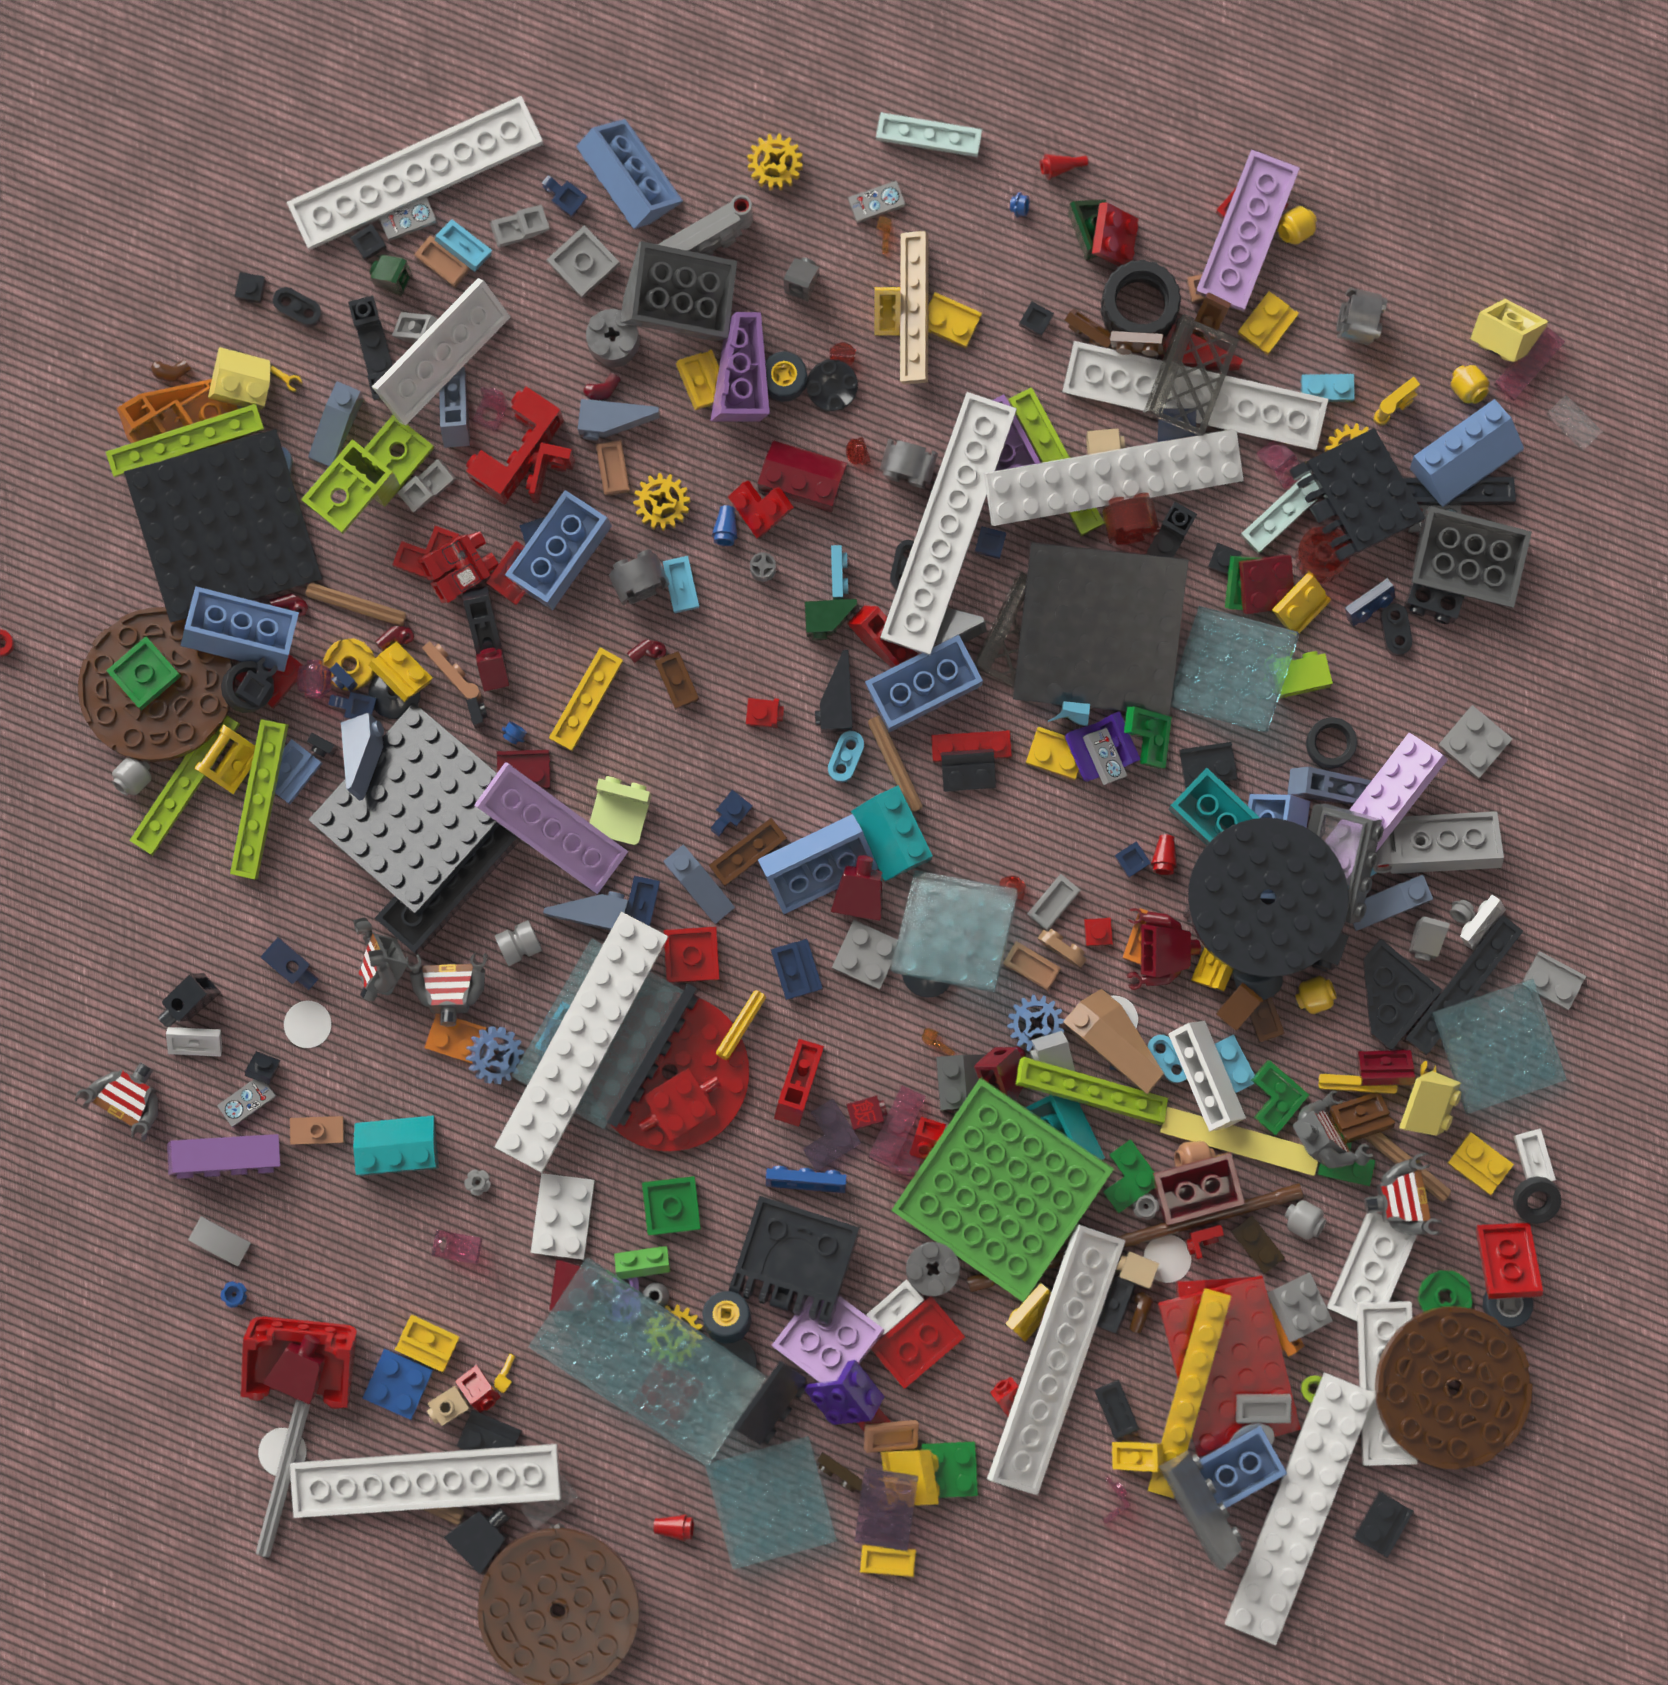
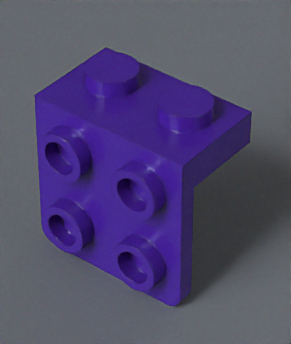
(1122, 742)
(849, 1398)

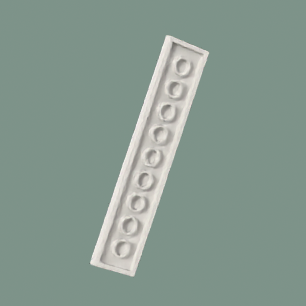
(415, 172)
(1241, 404)
(1125, 472)
(948, 524)
(581, 1042)
(1056, 1359)
(425, 1480)
(1299, 1508)

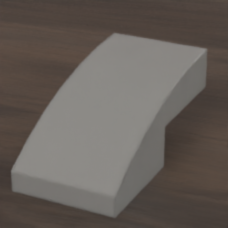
(519, 227)
(427, 486)
(219, 1241)

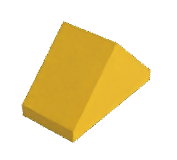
(887, 311)

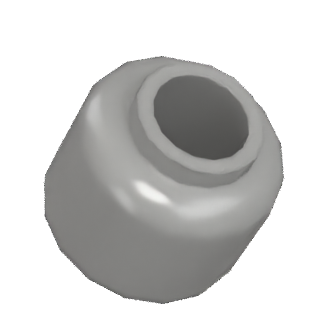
(131, 776)
(1305, 1220)

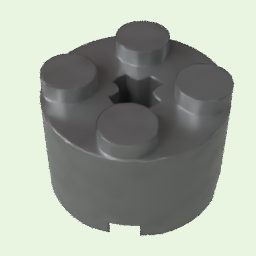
(1360, 316)
(598, 338)
(908, 462)
(638, 577)
(948, 1267)

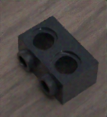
(1433, 605)

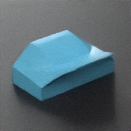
(1075, 712)

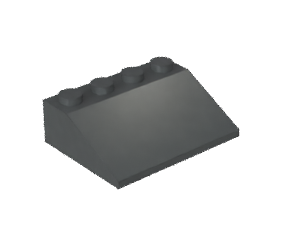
(680, 292)
(1470, 556)
(1201, 1509)

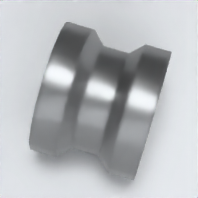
(763, 561)

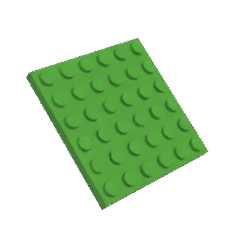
(1002, 1189)

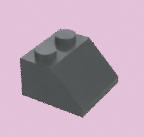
(955, 1079)

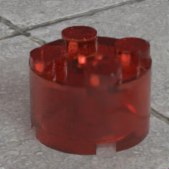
(1130, 519)
(1308, 557)

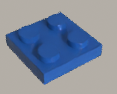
(397, 1384)

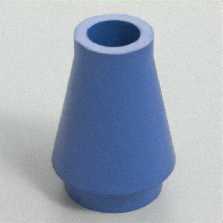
(725, 527)

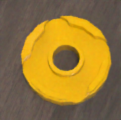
(351, 649)

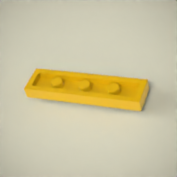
(586, 699)

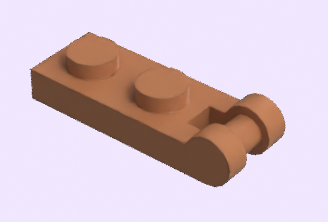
(452, 672)

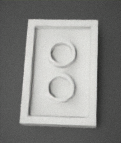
(562, 1216)

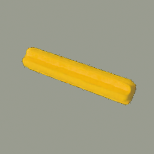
(741, 1025)
(1351, 1083)

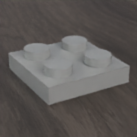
(583, 262)
(1474, 742)
(866, 955)
(1299, 1307)

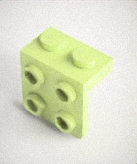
(620, 810)

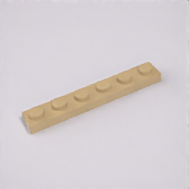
(914, 308)

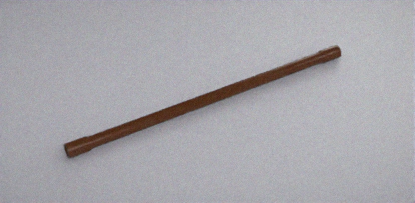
(1279, 1196)

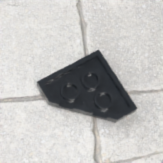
(1394, 993)

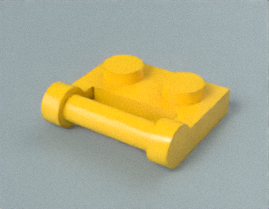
(1399, 398)
(234, 764)

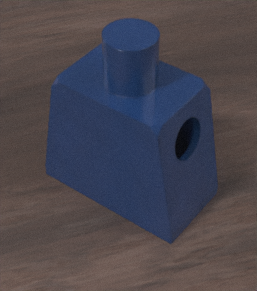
(278, 956)

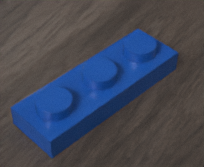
(805, 1179)

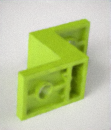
(367, 474)

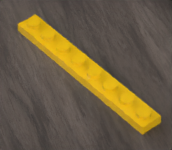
(1191, 1383)

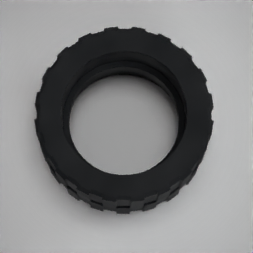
(1141, 272)

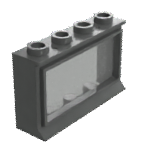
(1354, 842)

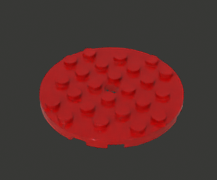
(696, 1049)

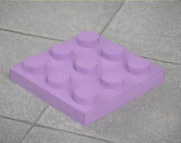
(825, 1348)

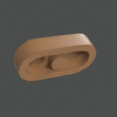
(1072, 953)

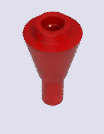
(1055, 165)

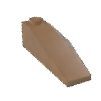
(1111, 1034)

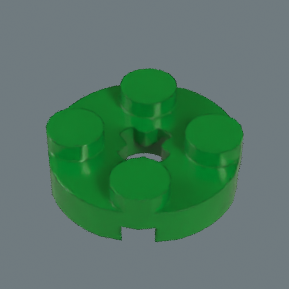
(1442, 1281)

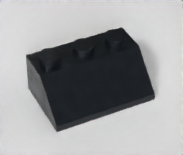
(771, 1403)

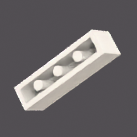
(1207, 1075)

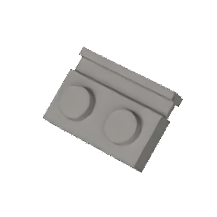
(1555, 980)

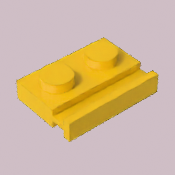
(951, 320)
(1268, 323)
(699, 377)
(1301, 604)
(400, 671)
(1052, 753)
(1211, 972)
(1480, 1163)
(1030, 1314)
(427, 1343)

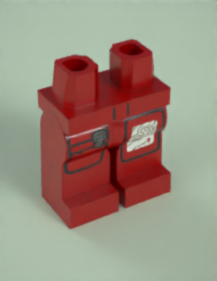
(466, 564)

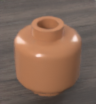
(1192, 1152)

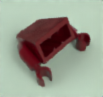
(1164, 949)

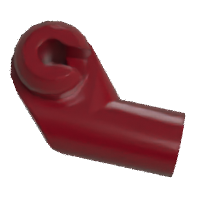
(291, 602)
(396, 633)
(647, 648)

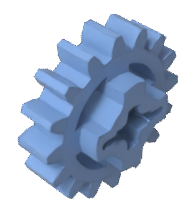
(1026, 1015)
(485, 1060)

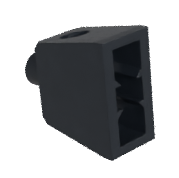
(188, 999)
(479, 1538)

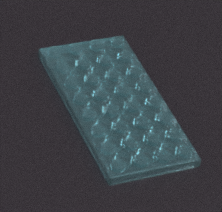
(647, 1361)

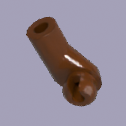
(169, 373)
(1144, 1304)

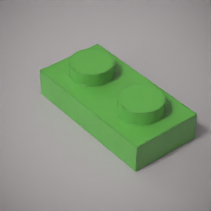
(642, 1262)

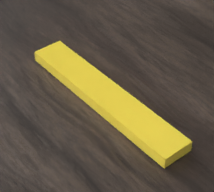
(1240, 1142)

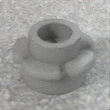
(1462, 911)
(484, 1185)
(1153, 1207)

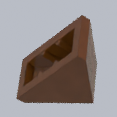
(1239, 1006)

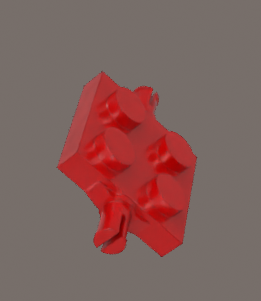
(679, 1104)

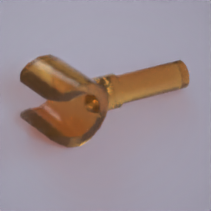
(884, 224)
(929, 1037)

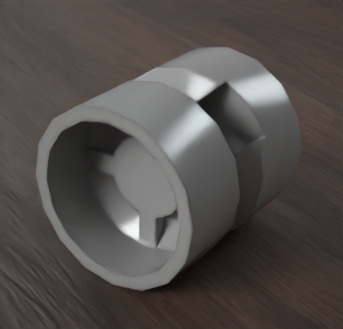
(517, 943)

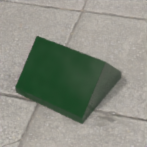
(1084, 218)

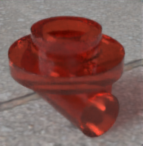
(843, 352)
(857, 452)
(1015, 883)

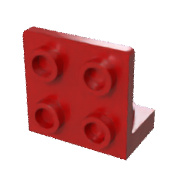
(556, 456)

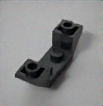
(371, 338)
(1172, 531)

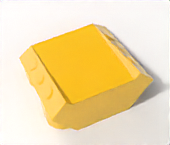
(916, 1463)

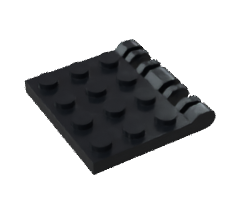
(1361, 492)
(795, 1254)

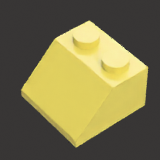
(1508, 330)
(240, 379)
(1431, 1104)

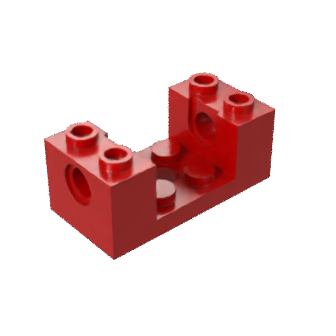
(543, 423)

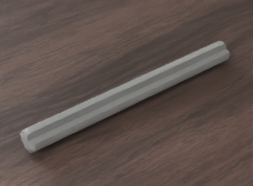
(282, 1479)

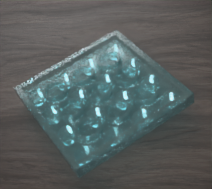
(1233, 669)
(954, 931)
(1499, 1045)
(770, 1502)

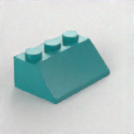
(1209, 807)
(892, 833)
(1068, 1119)
(395, 1146)

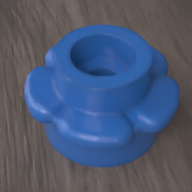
(1020, 205)
(514, 733)
(226, 1294)

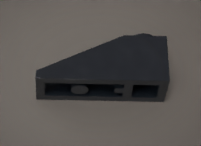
(482, 619)
(835, 705)

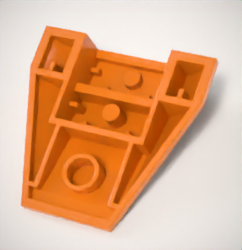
(169, 410)

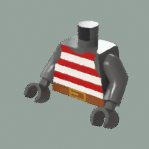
(381, 963)
(448, 987)
(125, 1098)
(1322, 1137)
(1404, 1199)

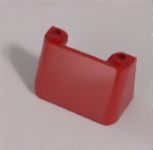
(270, 1336)

